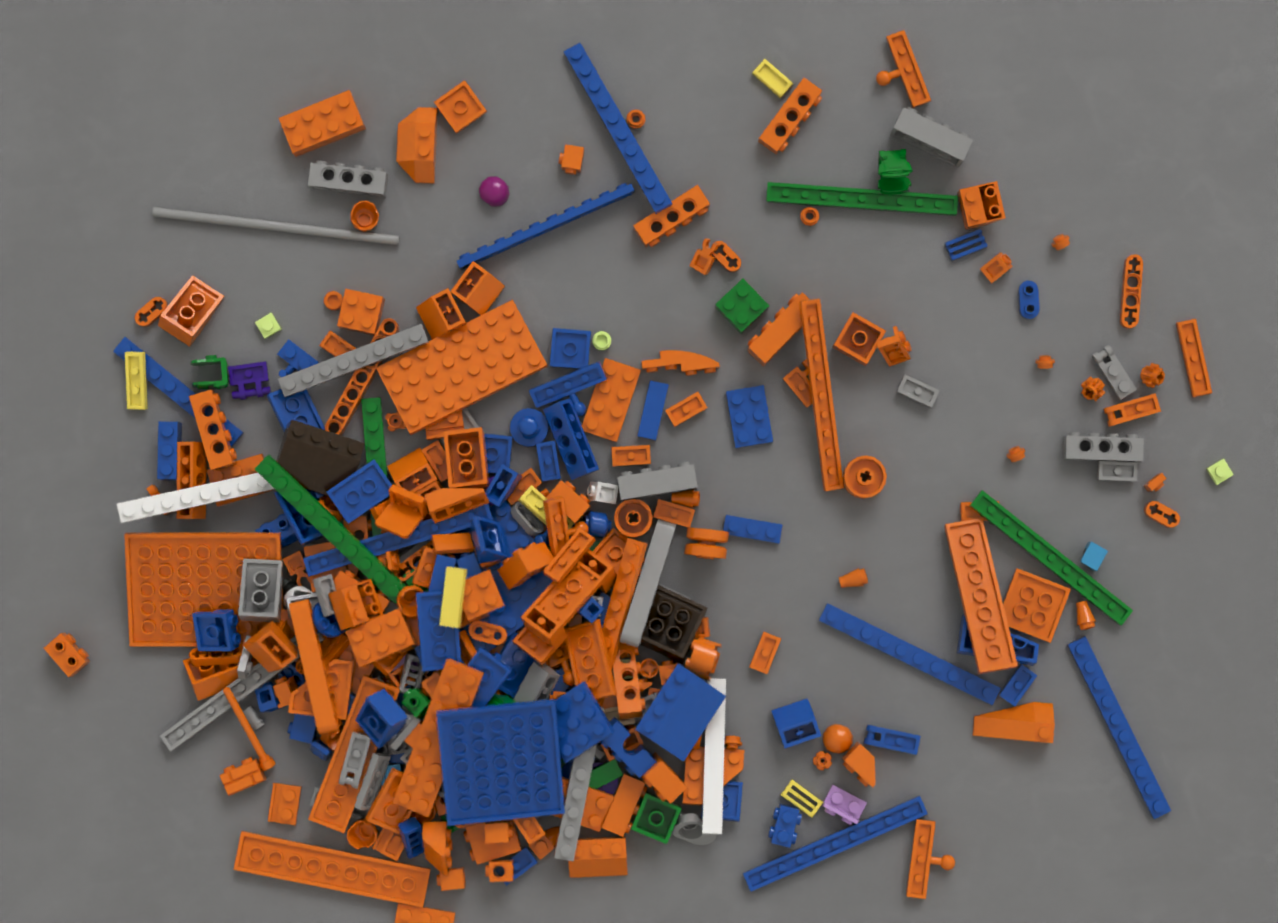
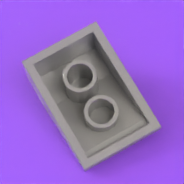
(261, 590)

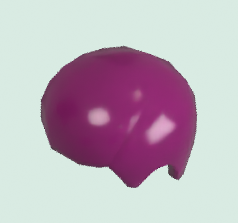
(494, 191)

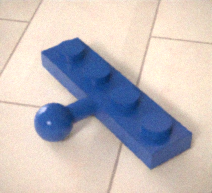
(568, 385)

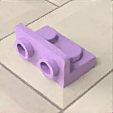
(844, 804)

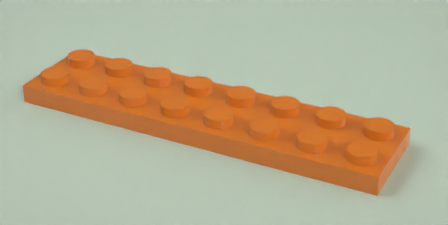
(980, 596)
(424, 768)
(337, 801)

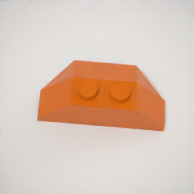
(418, 144)

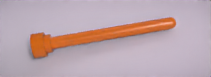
(265, 761)

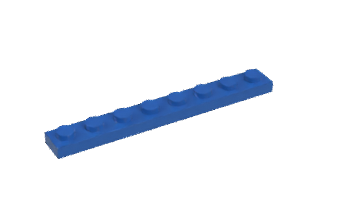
(173, 387)

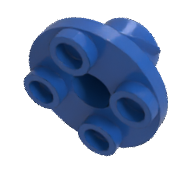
(529, 427)
(326, 625)

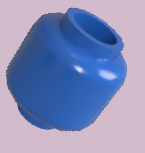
(597, 523)

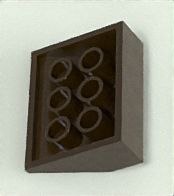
(318, 456)
(672, 624)

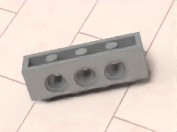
(375, 188)
(1072, 449)

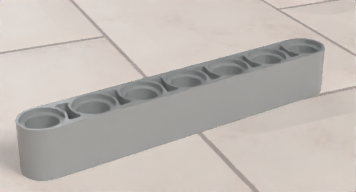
(648, 583)

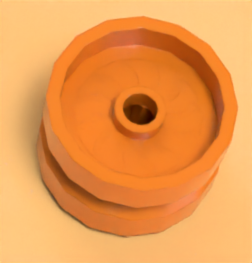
(875, 477)
(706, 545)

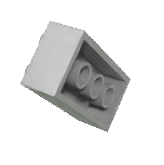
(931, 136)
(657, 482)

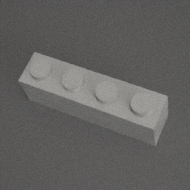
(537, 683)

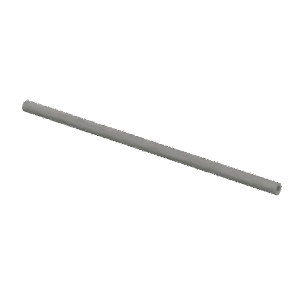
(276, 226)

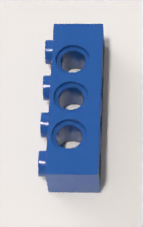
(571, 439)

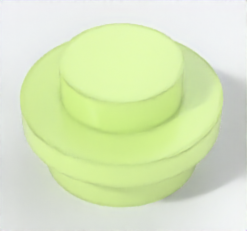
(601, 340)

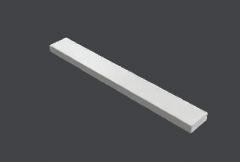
(714, 766)

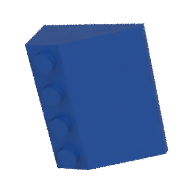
(680, 712)

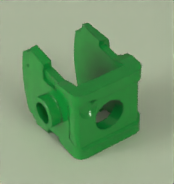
(893, 171)
(212, 360)

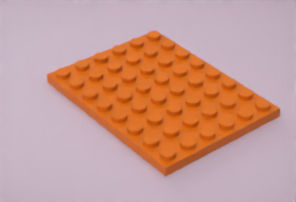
(186, 574)

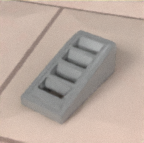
(405, 672)

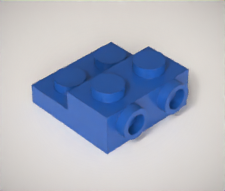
(216, 630)

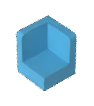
(1093, 556)

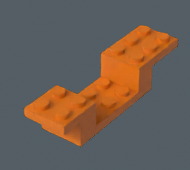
(560, 602)
(399, 633)

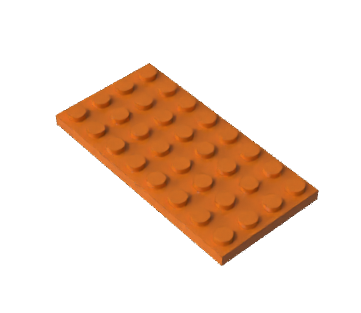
(461, 367)

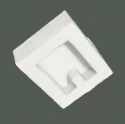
(602, 492)

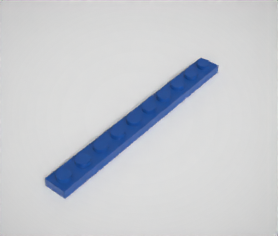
(618, 128)
(553, 222)
(389, 542)
(909, 654)
(1119, 727)
(835, 843)

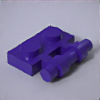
(249, 374)

